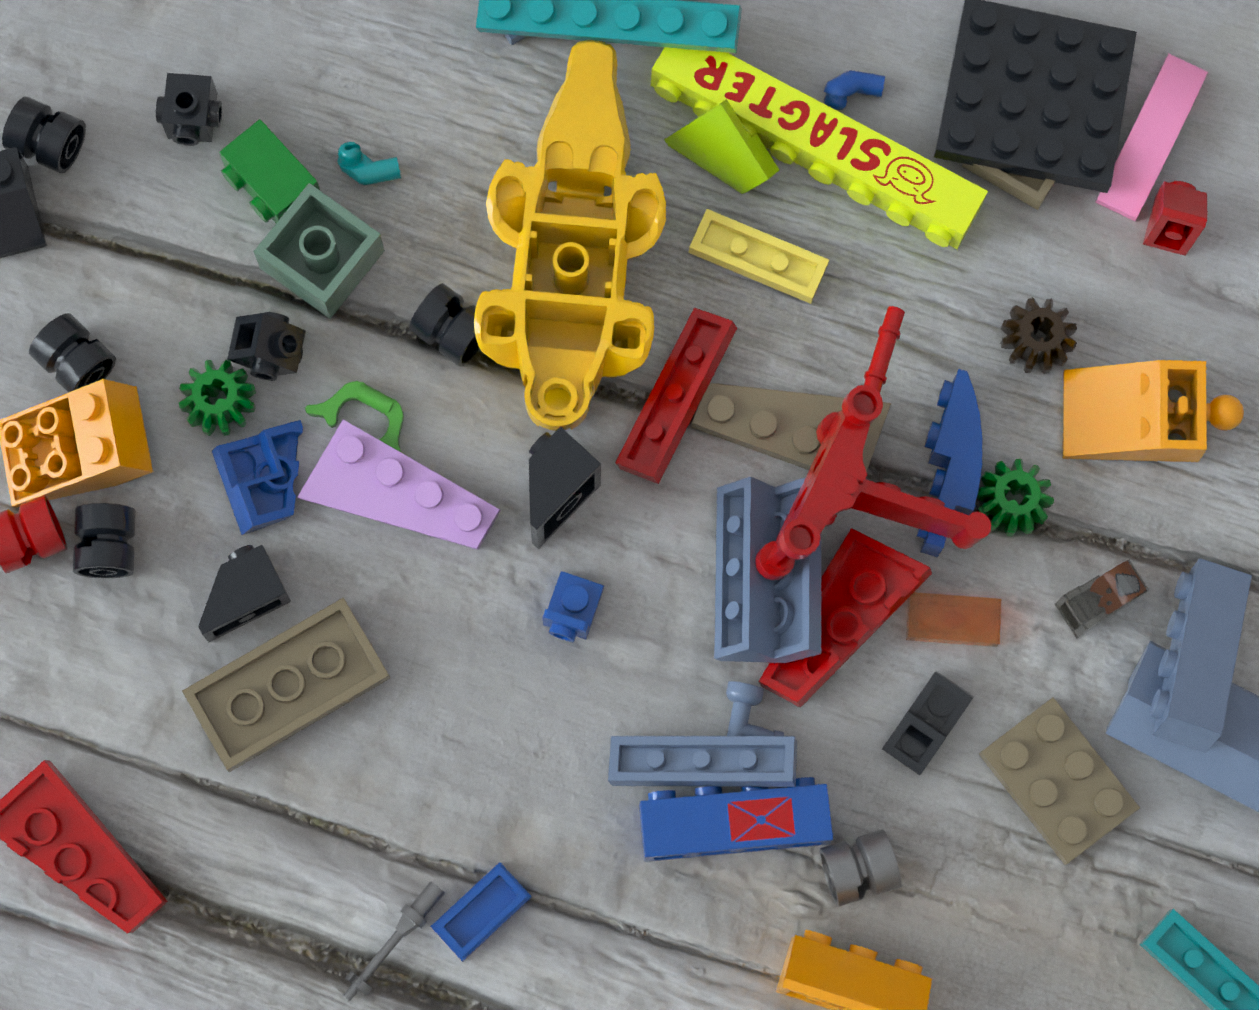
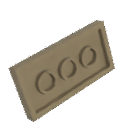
(285, 684)

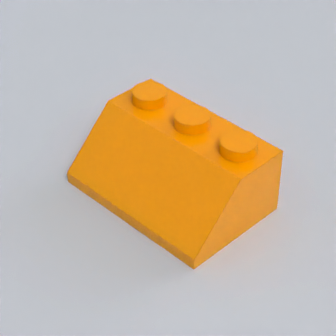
(850, 978)

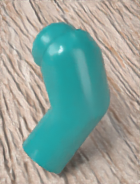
(363, 169)

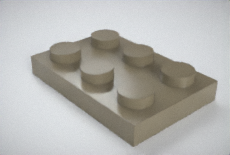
(1059, 781)

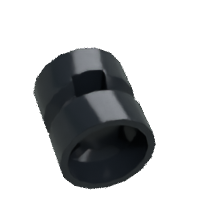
(38, 132)
(446, 321)
(66, 349)
(104, 540)

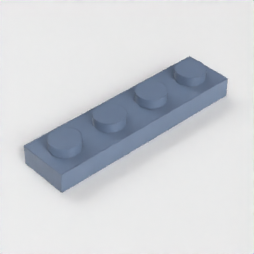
(703, 761)

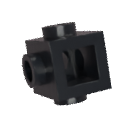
(189, 108)
(266, 345)

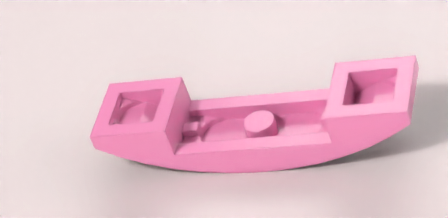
(1152, 136)

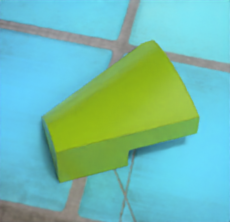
(725, 149)

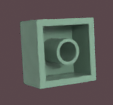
(319, 250)

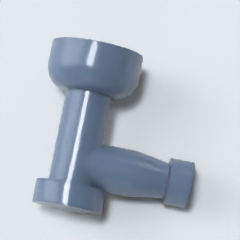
(743, 697)

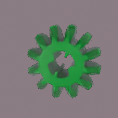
(209, 385)
(1018, 482)

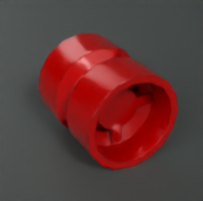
(29, 533)

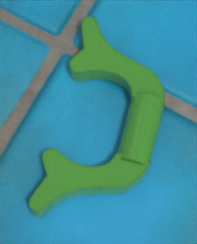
(360, 391)

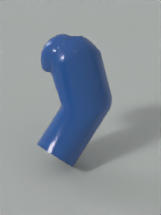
(849, 83)

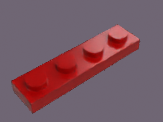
(676, 395)

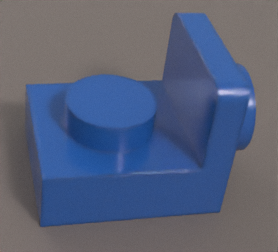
(572, 607)

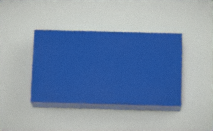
(481, 912)

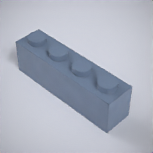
(1201, 655)

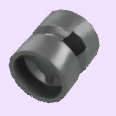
(860, 868)

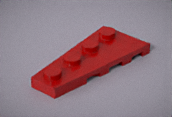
(66, 839)

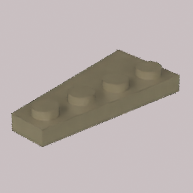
(774, 421)

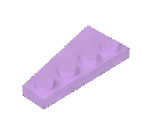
(385, 485)

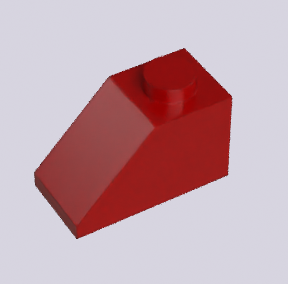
(1176, 217)

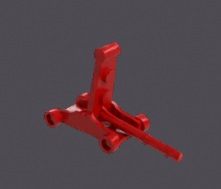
(840, 482)

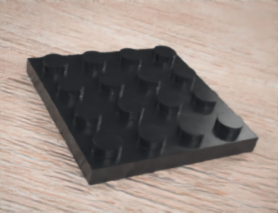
(1036, 95)

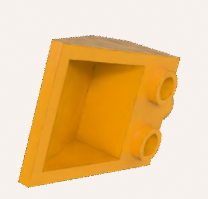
(1128, 413)

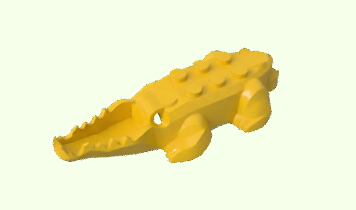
(566, 300)

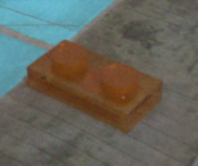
(954, 619)

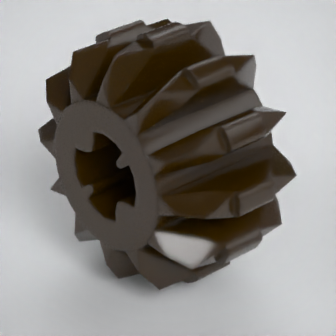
(1039, 352)

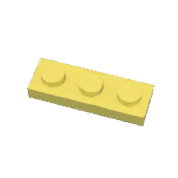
(758, 256)

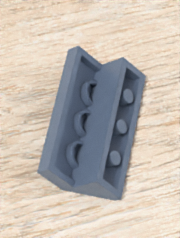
(753, 614)
(1229, 764)

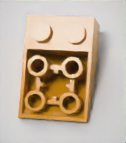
(75, 443)

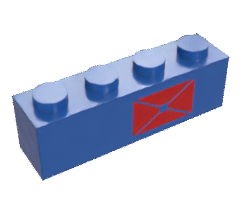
(734, 821)

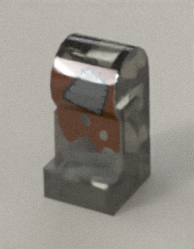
(1101, 598)

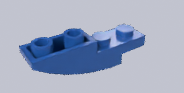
(958, 449)

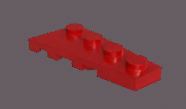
(857, 596)

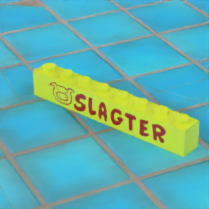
(824, 142)

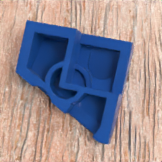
(261, 475)

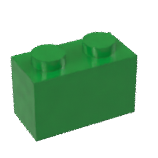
(265, 171)

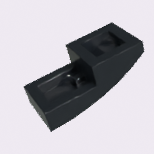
(927, 722)

